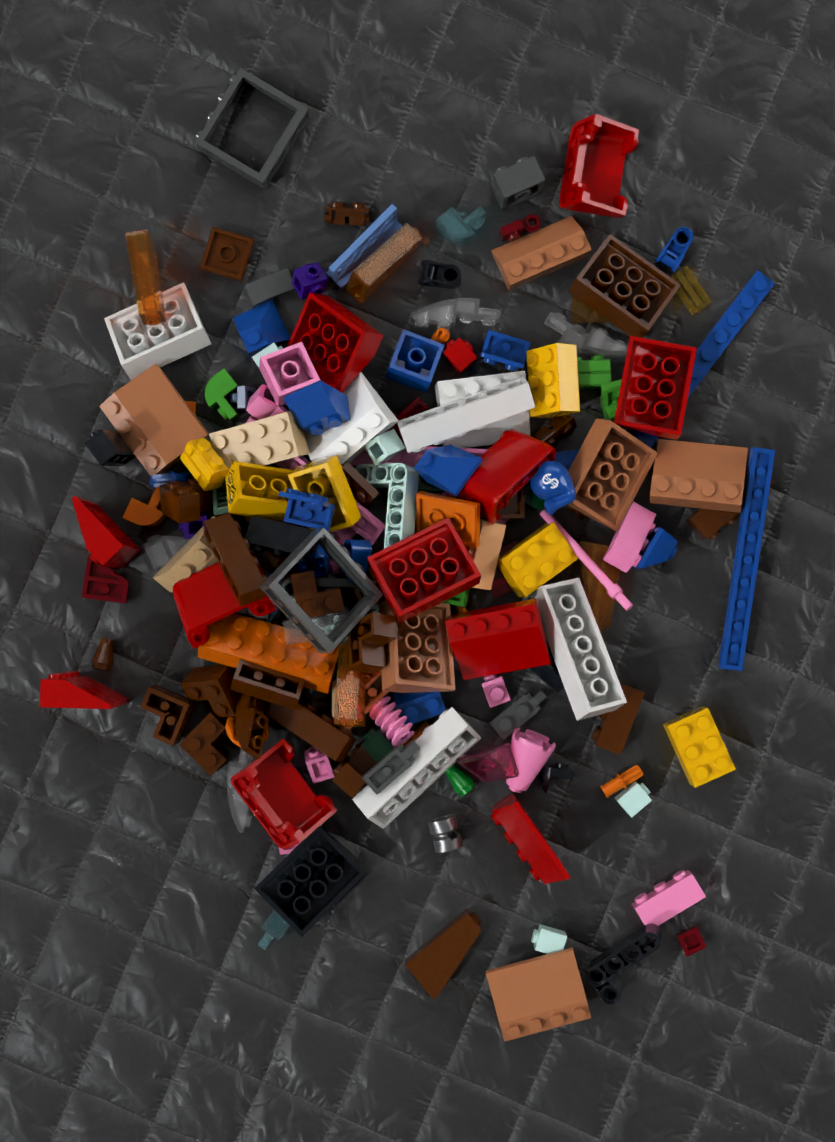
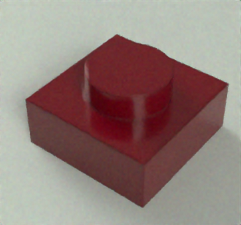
(691, 940)

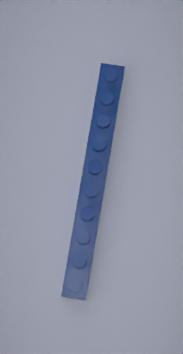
(722, 334)
(746, 558)

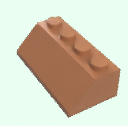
(541, 252)

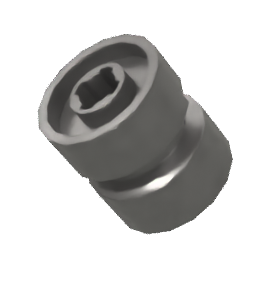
(445, 833)

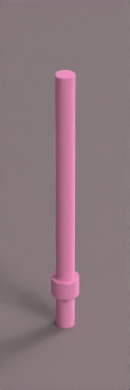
(614, 590)

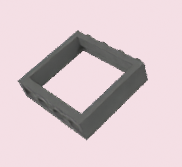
(282, 147)
(293, 611)

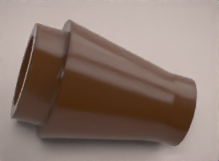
(103, 656)

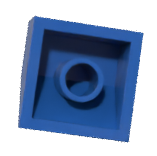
(414, 361)
(318, 407)
(419, 705)

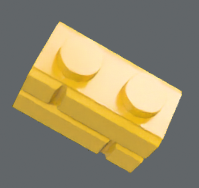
(204, 464)

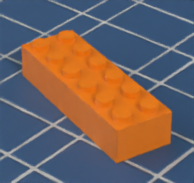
(265, 645)

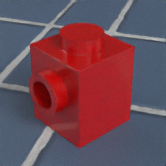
(459, 355)

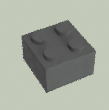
(517, 182)

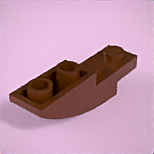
(251, 724)

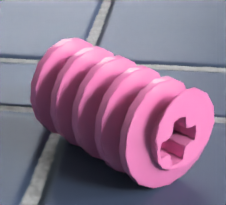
(390, 722)

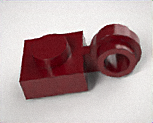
(513, 230)

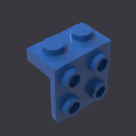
(505, 350)
(308, 511)

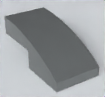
(269, 287)

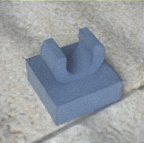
(242, 396)

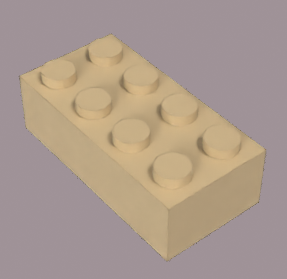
(261, 441)

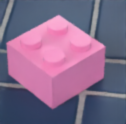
(287, 371)

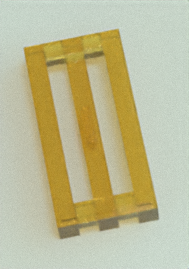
(706, 300)

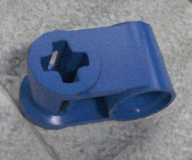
(674, 251)
(359, 551)

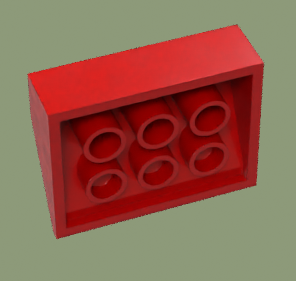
(335, 340)
(655, 387)
(102, 536)
(424, 570)
(498, 639)
(77, 691)
(529, 840)

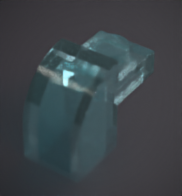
(456, 228)

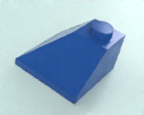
(261, 328)
(447, 467)
(658, 550)

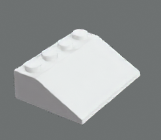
(145, 345)
(455, 389)
(367, 420)

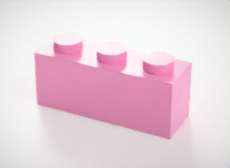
(630, 538)
(668, 898)

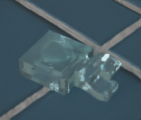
(275, 927)

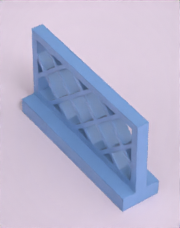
(364, 246)

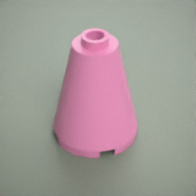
(530, 754)

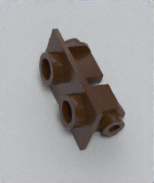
(338, 212)
(562, 427)

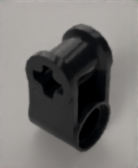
(437, 275)

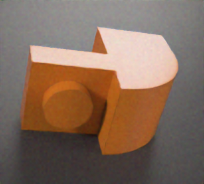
(145, 514)

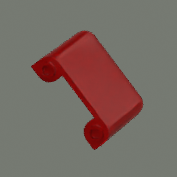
(596, 166)
(505, 471)
(208, 598)
(281, 796)

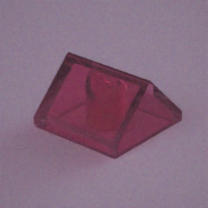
(490, 763)

